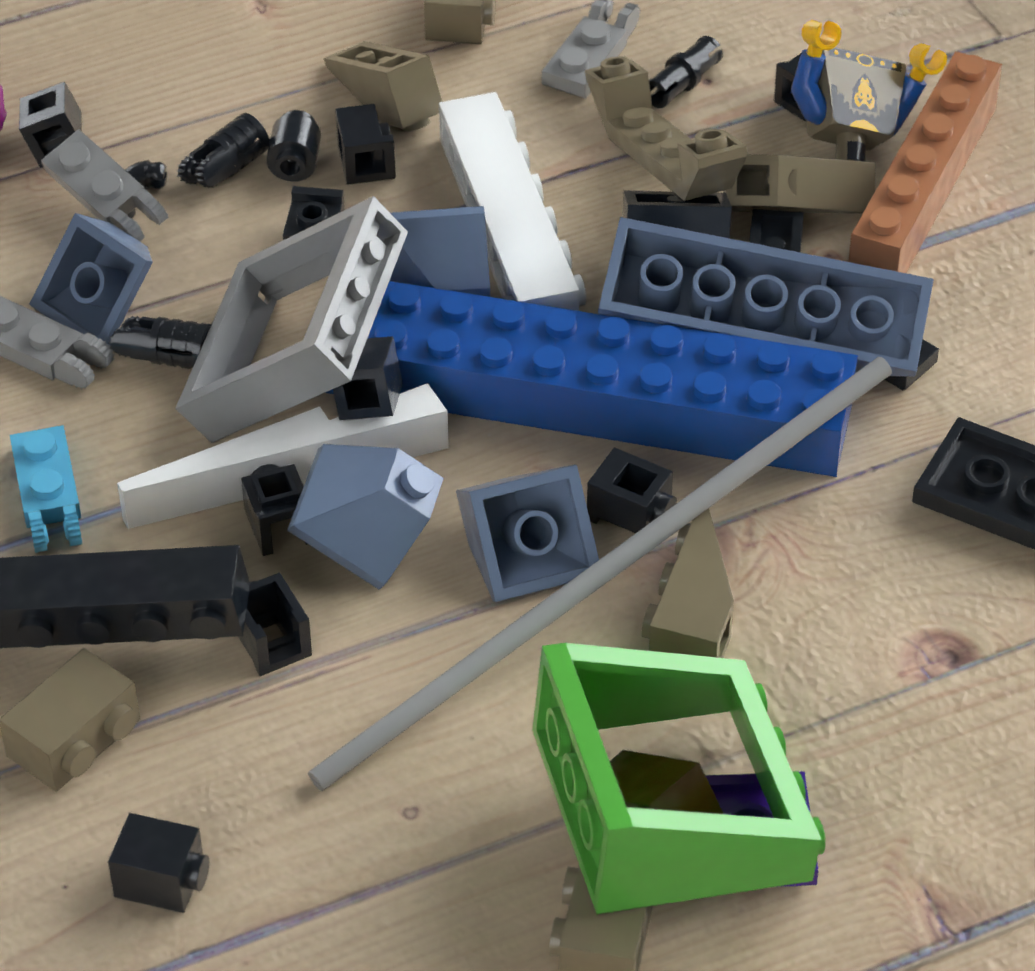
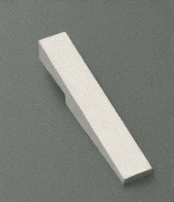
(215, 474)

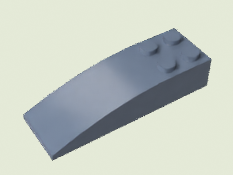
(765, 294)

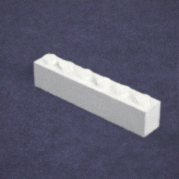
(520, 231)

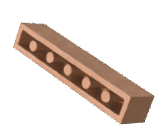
(927, 165)

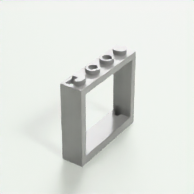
(359, 257)

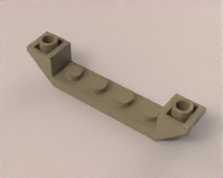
(682, 164)

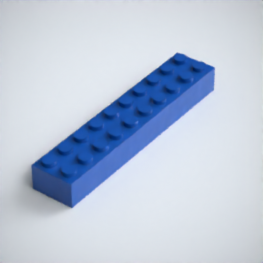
(613, 375)

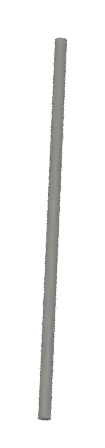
(596, 576)

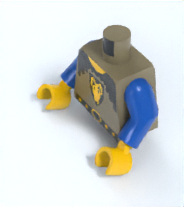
(854, 95)

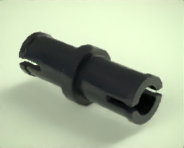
(684, 71)

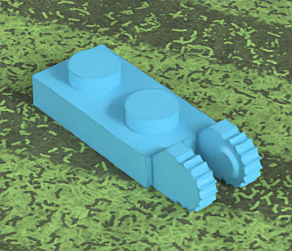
(46, 484)

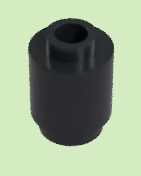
(294, 146)

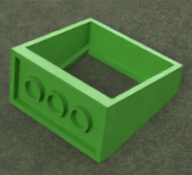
(665, 855)

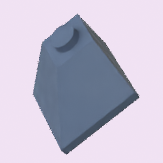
(444, 250)
(92, 277)
(365, 507)
(528, 531)

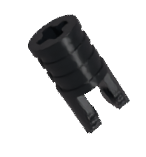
(225, 152)
(160, 340)

